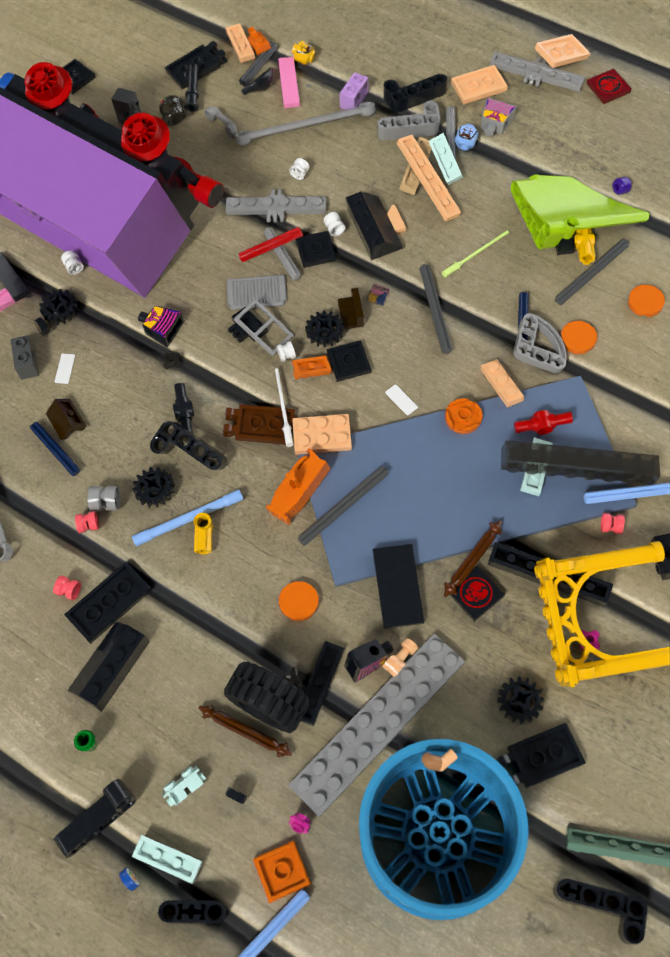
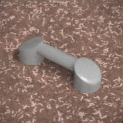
(213, 113)

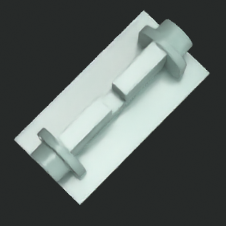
(189, 779)

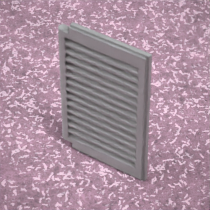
(267, 290)

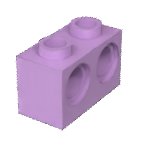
(354, 91)

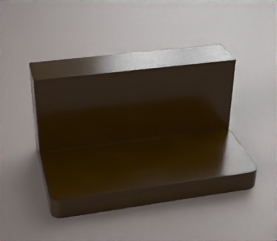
(351, 310)
(64, 417)

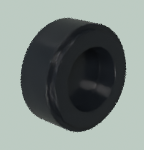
(41, 326)
(236, 795)

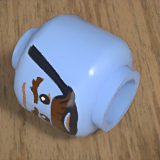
(466, 137)

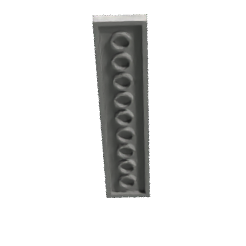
(376, 725)

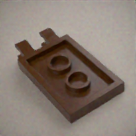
(257, 424)

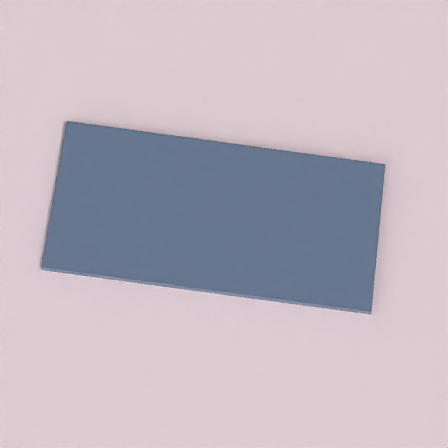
(451, 484)

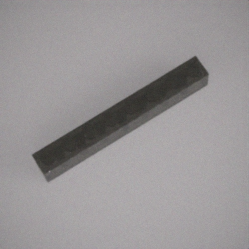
(580, 462)

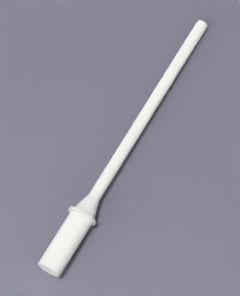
(287, 429)

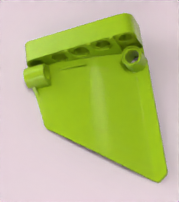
(561, 205)

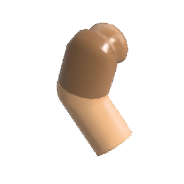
(438, 763)

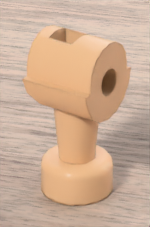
(396, 662)

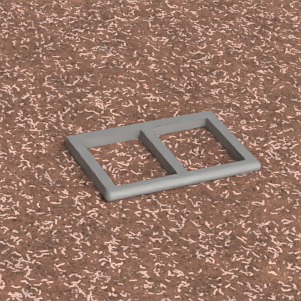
(255, 335)

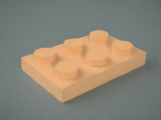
(562, 51)
(479, 84)
(322, 434)

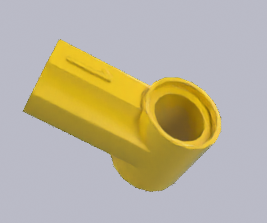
(203, 535)

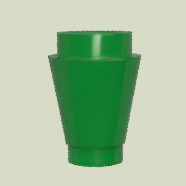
(81, 740)

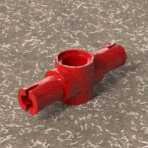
(543, 422)

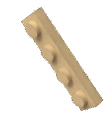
(410, 180)

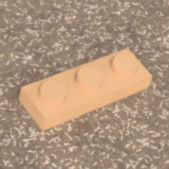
(240, 43)
(502, 383)

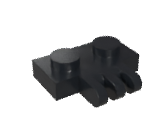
(251, 322)

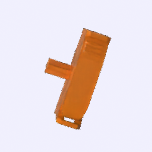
(298, 487)

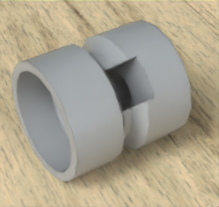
(104, 498)

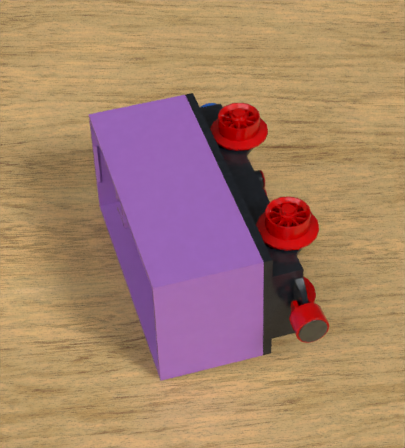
(92, 184)

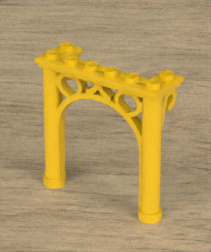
(610, 665)

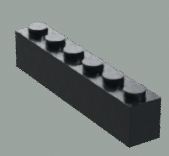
(523, 564)

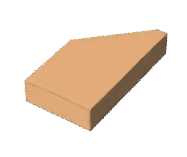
(396, 220)

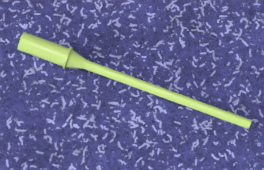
(456, 266)

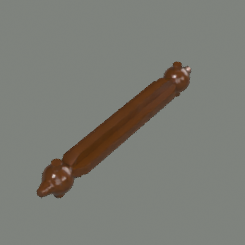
(472, 559)
(245, 731)

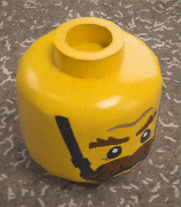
(303, 52)

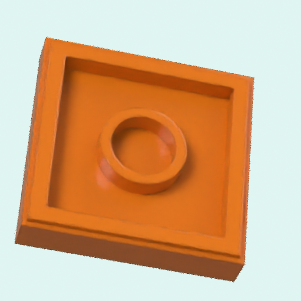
(281, 871)

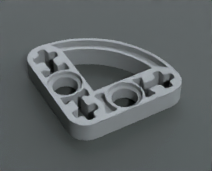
(528, 345)

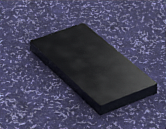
(398, 586)
(108, 602)

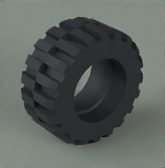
(267, 696)

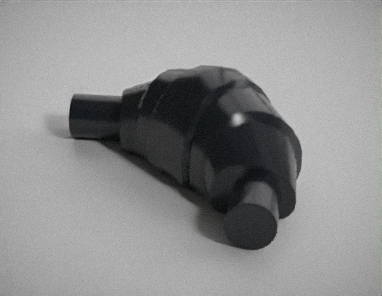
(260, 83)

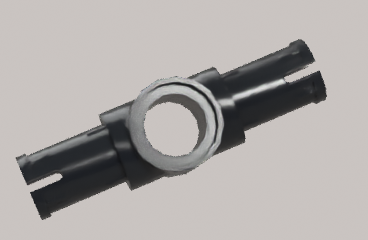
(183, 407)

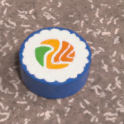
(129, 879)

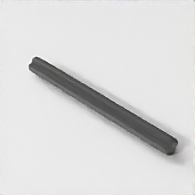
(592, 271)
(435, 308)
(343, 505)

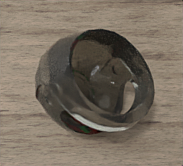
(172, 110)

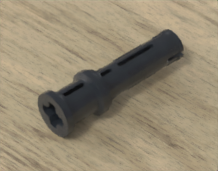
(192, 94)

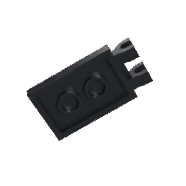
(206, 57)
(543, 756)

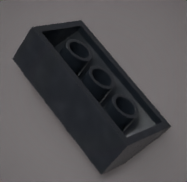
(373, 224)
(109, 665)

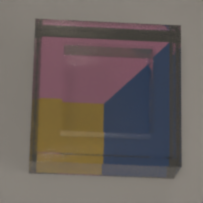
(378, 294)

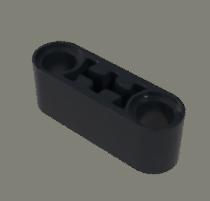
(188, 905)

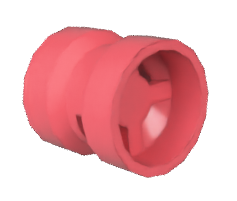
(87, 522)
(612, 523)
(65, 587)

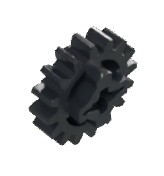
(59, 306)
(324, 328)
(153, 479)
(517, 691)

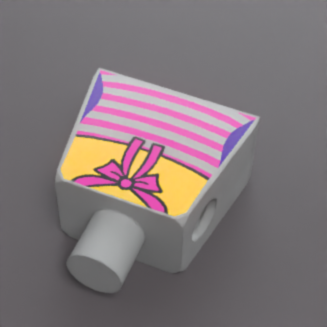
(497, 116)

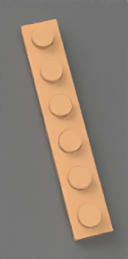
(428, 178)

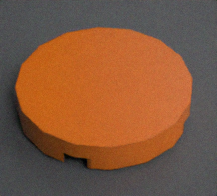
(646, 300)
(578, 337)
(463, 416)
(298, 601)

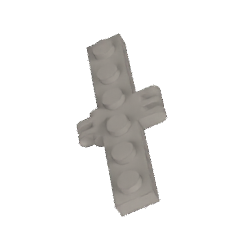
(537, 71)
(275, 205)

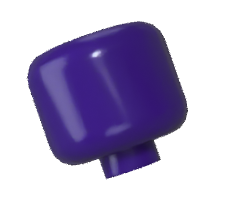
(621, 185)

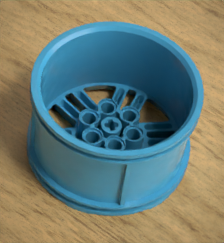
(497, 786)

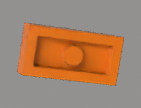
(257, 41)
(311, 367)

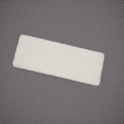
(64, 368)
(401, 400)

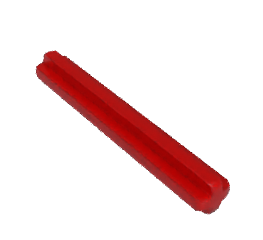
(270, 244)

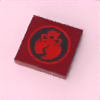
(608, 86)

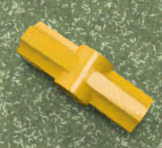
(584, 242)

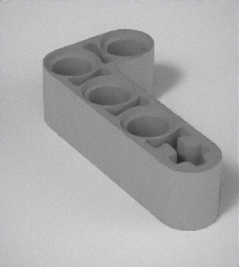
(416, 125)

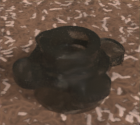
(168, 356)

